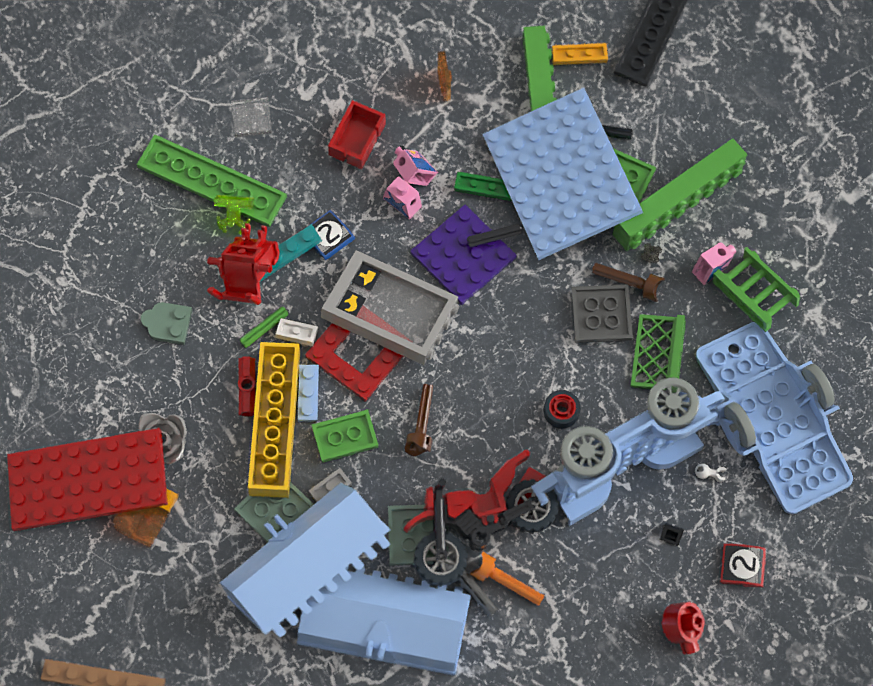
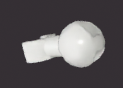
(705, 471)

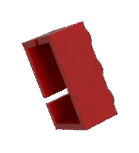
(356, 134)

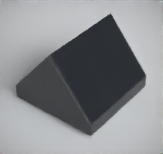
(671, 534)

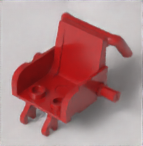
(244, 266)

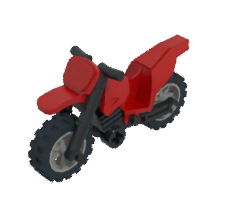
(476, 517)

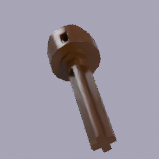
(649, 285)
(420, 441)

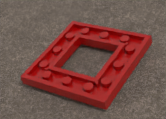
(360, 384)

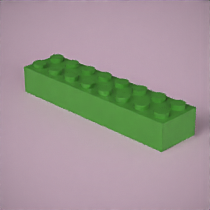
(681, 194)

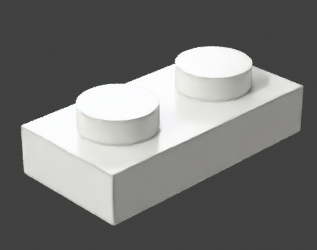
(296, 332)

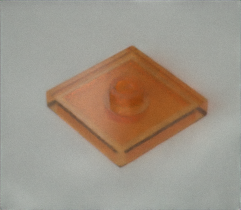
(444, 75)

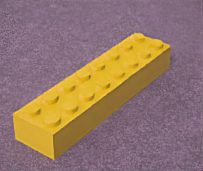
(274, 420)

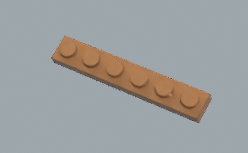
(92, 676)

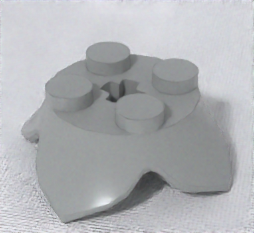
(172, 428)

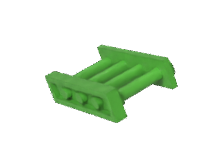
(750, 305)

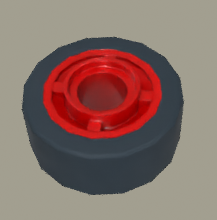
(562, 419)

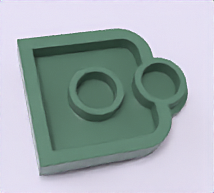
(167, 322)

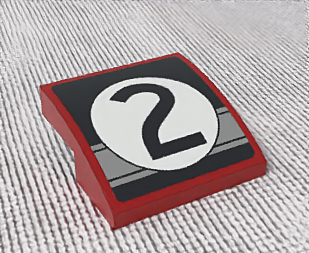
(743, 565)

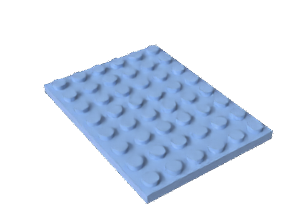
(562, 173)

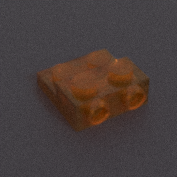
(141, 524)

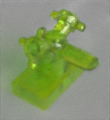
(233, 210)

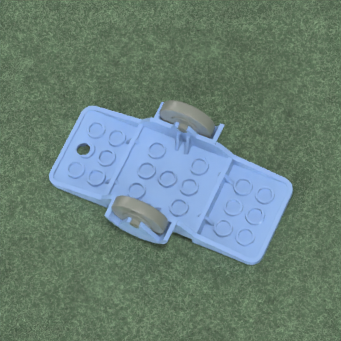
(777, 416)

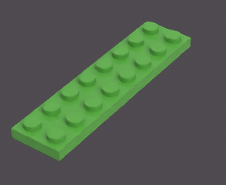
(209, 178)

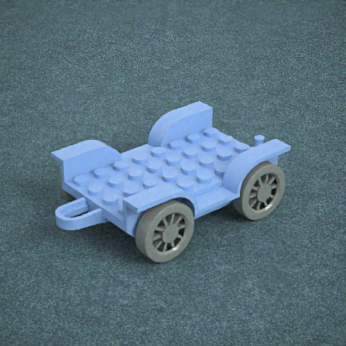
(655, 437)

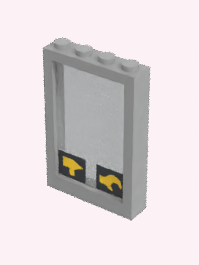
(390, 307)

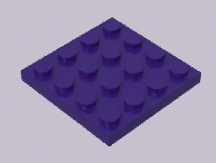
(455, 264)

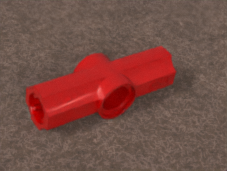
(247, 375)

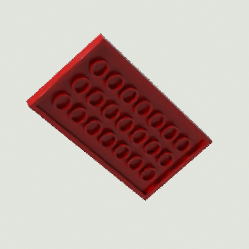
(87, 479)

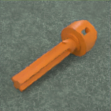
(487, 569)

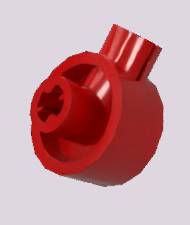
(683, 625)

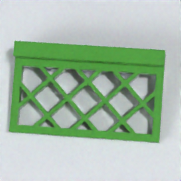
(675, 349)

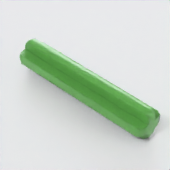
(263, 327)

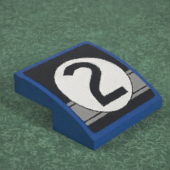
(333, 235)

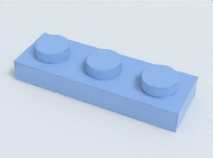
(308, 393)

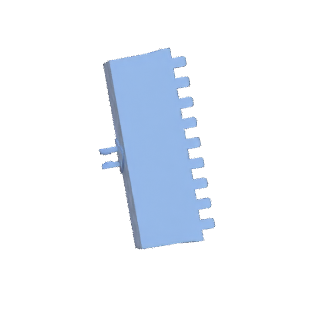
(305, 559)
(388, 621)

